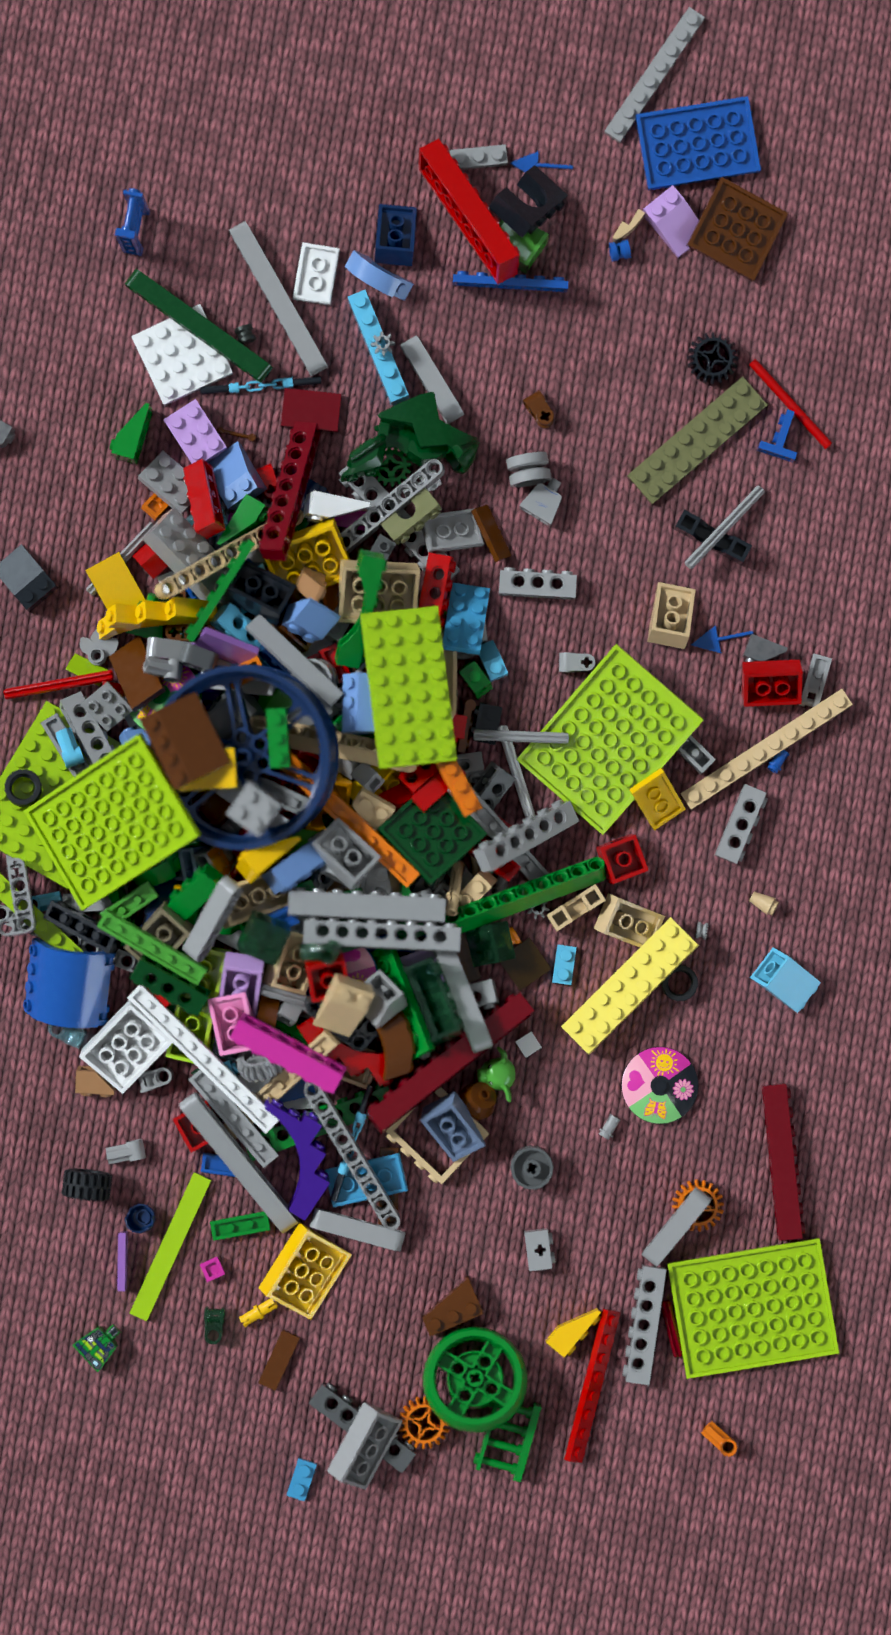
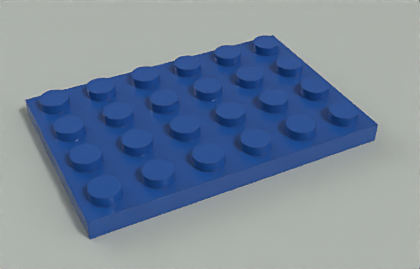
(698, 143)

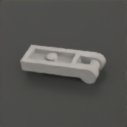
(815, 679)

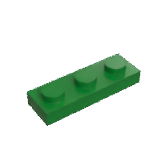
(278, 737)
(239, 1225)

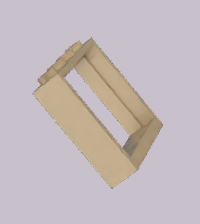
(421, 1162)

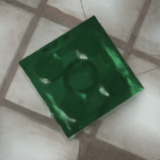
(263, 937)
(490, 944)

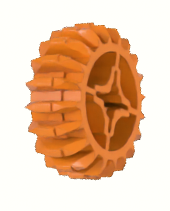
(713, 1209)
(416, 1420)

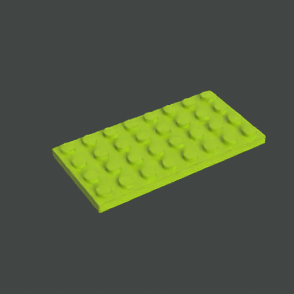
(408, 687)

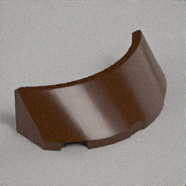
(398, 1046)

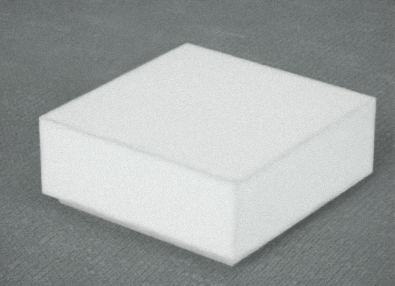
(528, 1044)

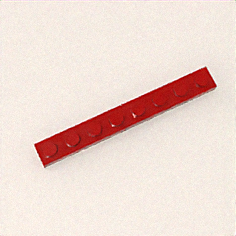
(592, 1385)

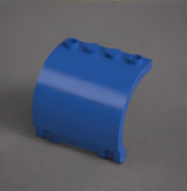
(68, 986)

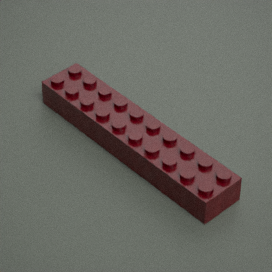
(447, 1065)

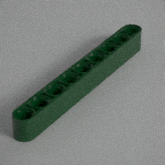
(198, 325)

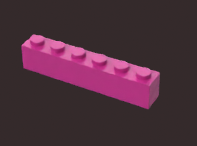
(288, 1053)

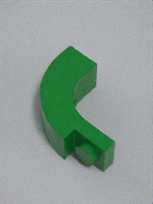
(161, 871)

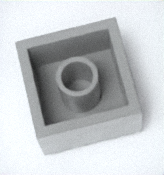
(255, 808)

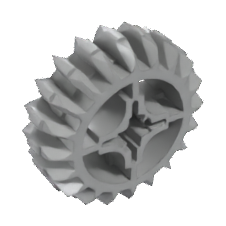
(256, 1067)

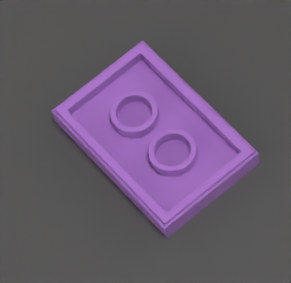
(225, 646)

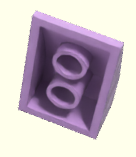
(672, 219)

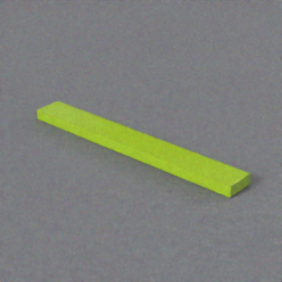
(170, 1246)

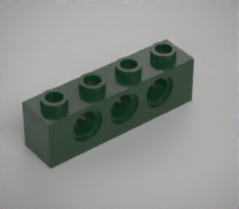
(193, 1005)

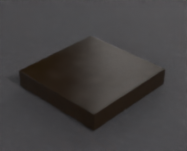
(527, 965)

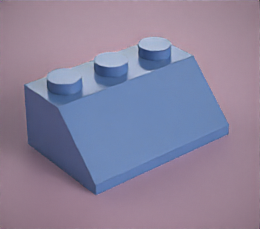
(356, 705)

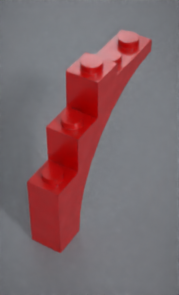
(354, 1060)

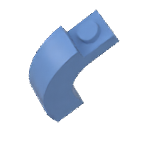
(378, 277)

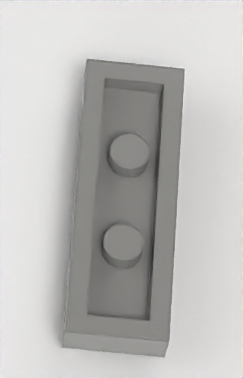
(480, 156)

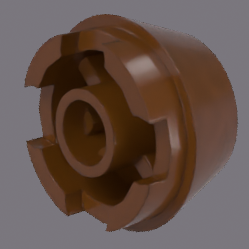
(479, 1099)

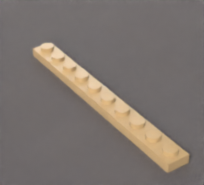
(766, 749)

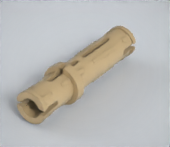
(454, 896)

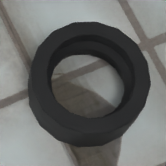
(23, 802)
(692, 990)

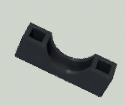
(698, 530)

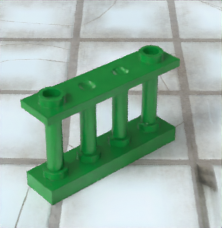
(521, 1451)

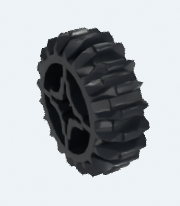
(719, 362)

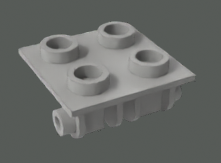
(107, 706)

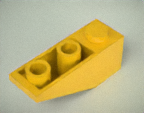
(568, 1333)

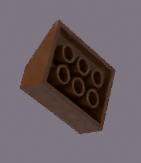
(185, 740)

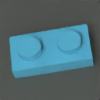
(564, 964)

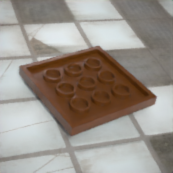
(737, 229)

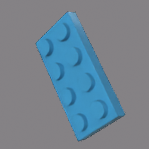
(465, 618)

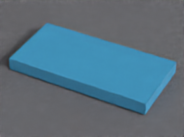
(387, 1169)

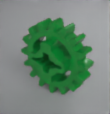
(399, 467)

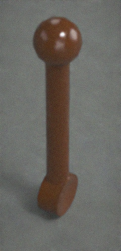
(251, 437)

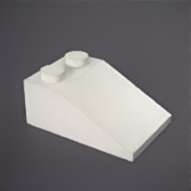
(324, 506)

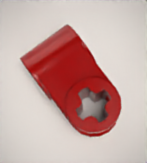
(269, 479)

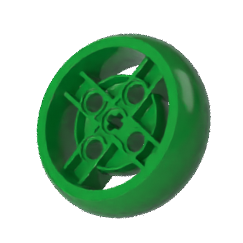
(442, 1359)

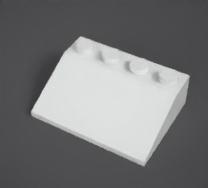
(125, 1047)

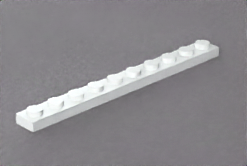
(203, 1058)

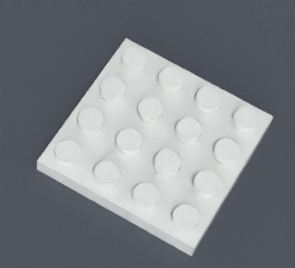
(179, 360)

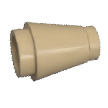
(764, 903)

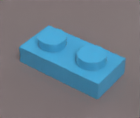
(301, 1479)

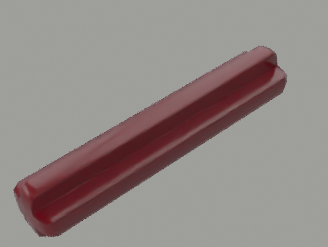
(671, 1328)

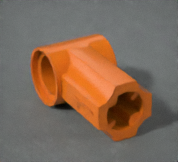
(718, 1438)

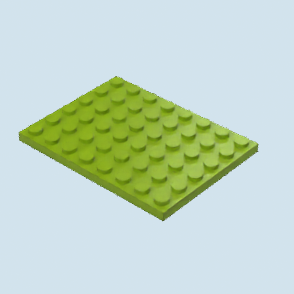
(619, 733)
(40, 756)
(112, 822)
(753, 1308)

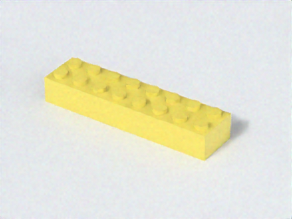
(630, 985)

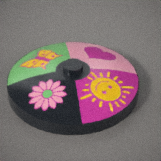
(659, 1085)

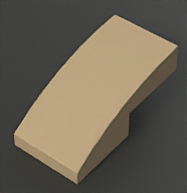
(625, 229)

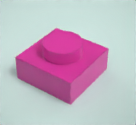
(212, 1269)

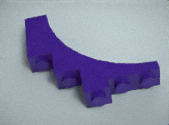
(303, 1130)

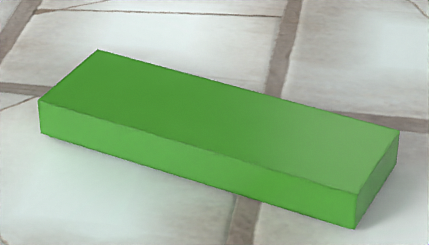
(133, 900)

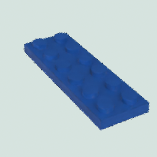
(519, 282)

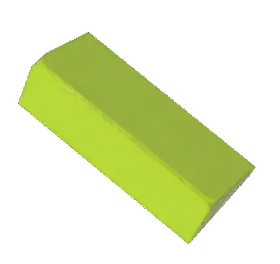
(80, 666)

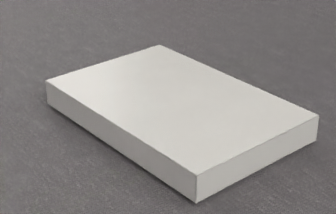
(316, 273)

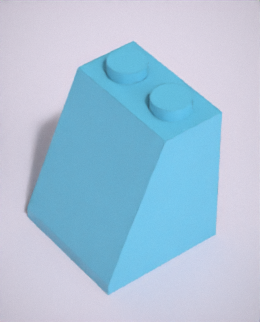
(785, 980)

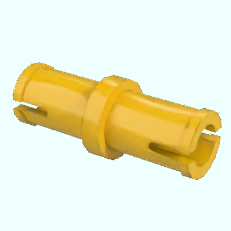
(258, 1312)

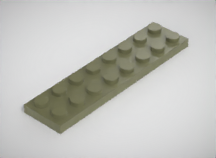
(697, 440)

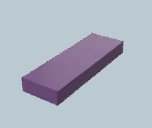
(122, 1260)

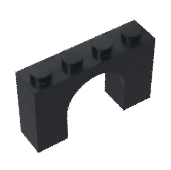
(523, 217)

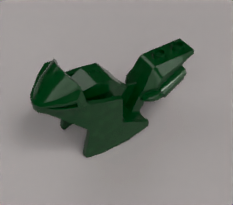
(417, 433)

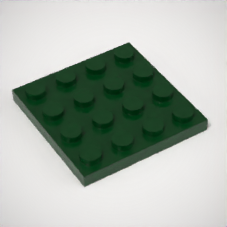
(433, 838)

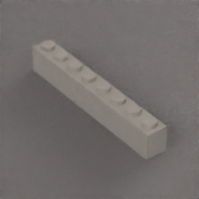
(366, 906)

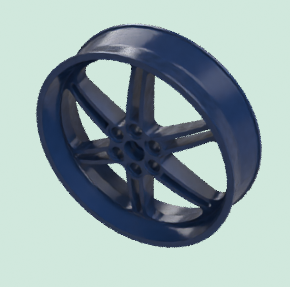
(310, 706)

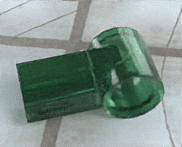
(320, 951)

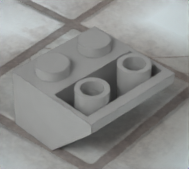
(386, 1001)

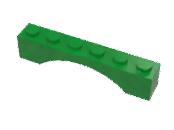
(351, 646)

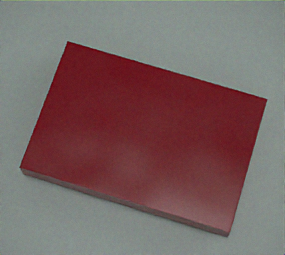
(311, 407)

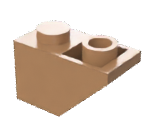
(311, 584)
(91, 1082)

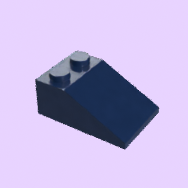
(395, 235)

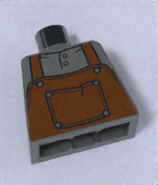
(220, 858)

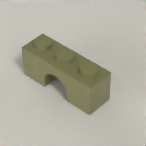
(401, 529)

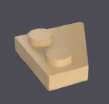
(372, 808)

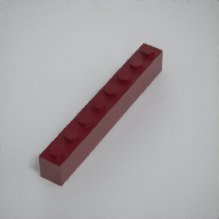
(781, 1161)

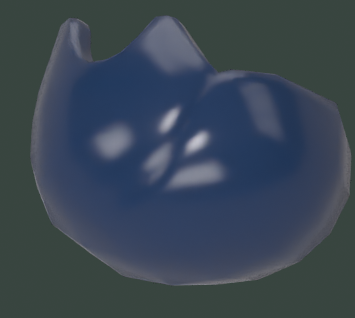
(140, 1218)

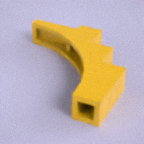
(148, 613)

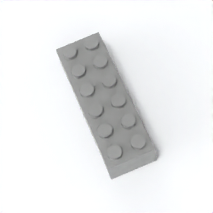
(181, 546)

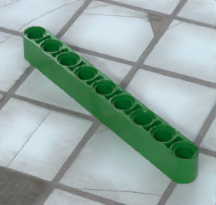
(528, 894)

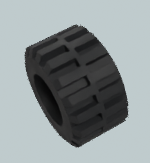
(87, 1184)

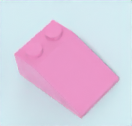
(225, 1014)

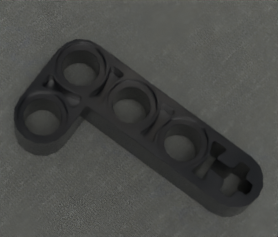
(360, 1030)

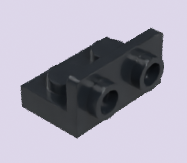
(487, 719)

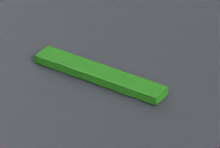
(152, 947)

